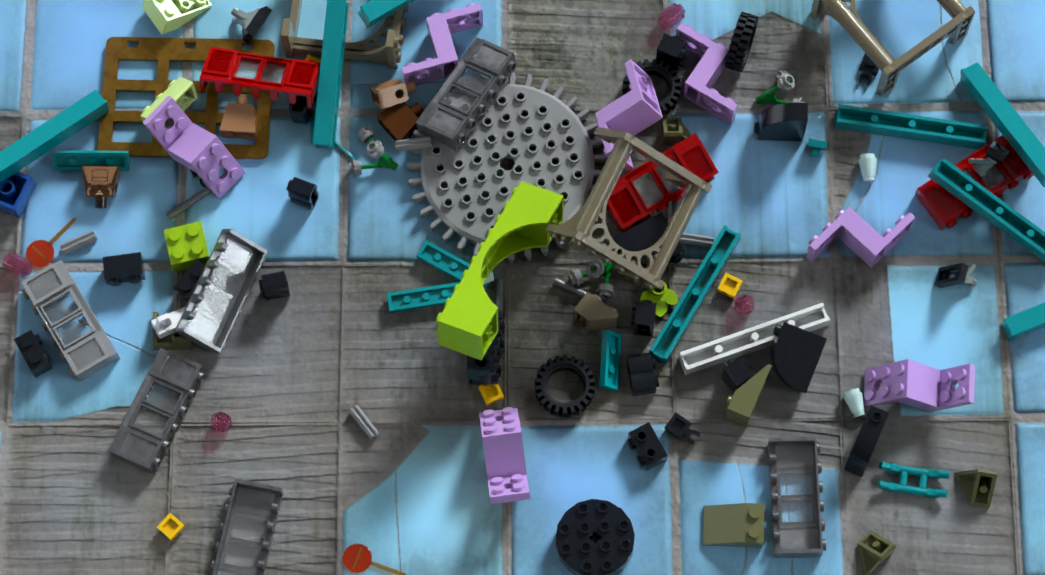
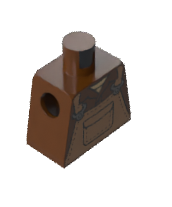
(101, 183)

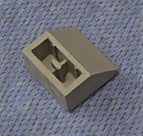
(594, 314)

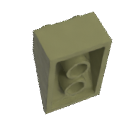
(745, 398)
(734, 525)

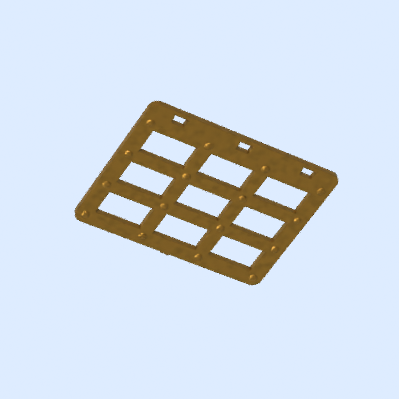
(173, 50)

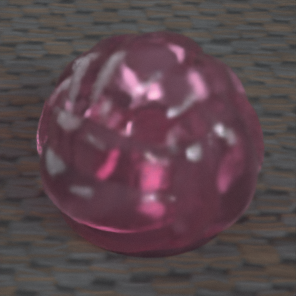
(744, 304)
(221, 422)

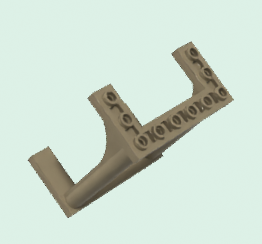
(387, 54)
(890, 68)
(581, 226)

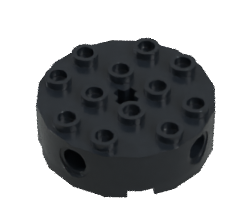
(487, 371)
(598, 520)

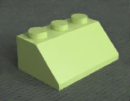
(180, 90)

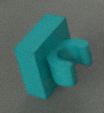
(817, 145)

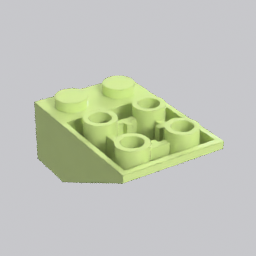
(172, 14)

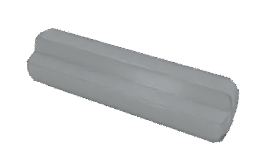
(413, 143)
(696, 240)
(78, 242)
(364, 422)

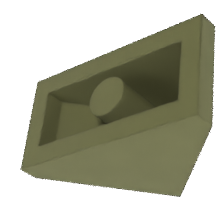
(674, 131)
(978, 486)
(874, 551)

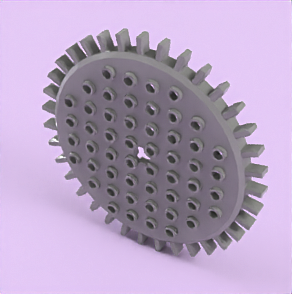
(456, 215)

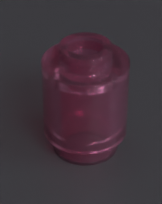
(671, 15)
(17, 265)

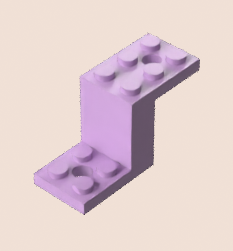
(439, 31)
(700, 82)
(633, 110)
(194, 147)
(859, 236)
(919, 385)
(504, 455)

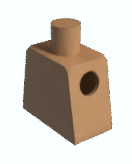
(391, 92)
(239, 120)

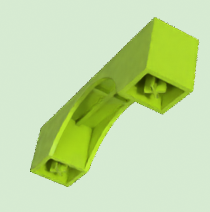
(469, 315)

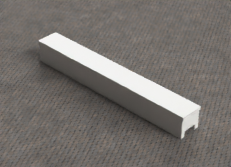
(749, 339)

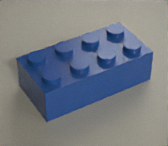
(16, 193)

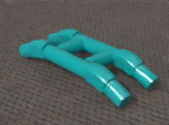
(922, 473)

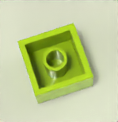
(186, 245)

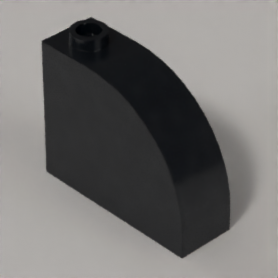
(782, 122)
(645, 236)
(795, 355)
(866, 441)

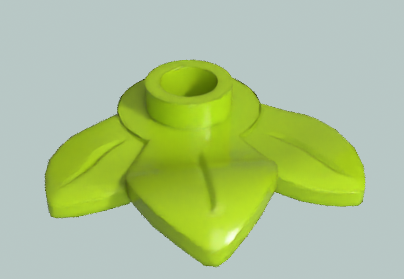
(662, 299)

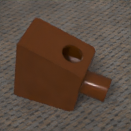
(400, 120)

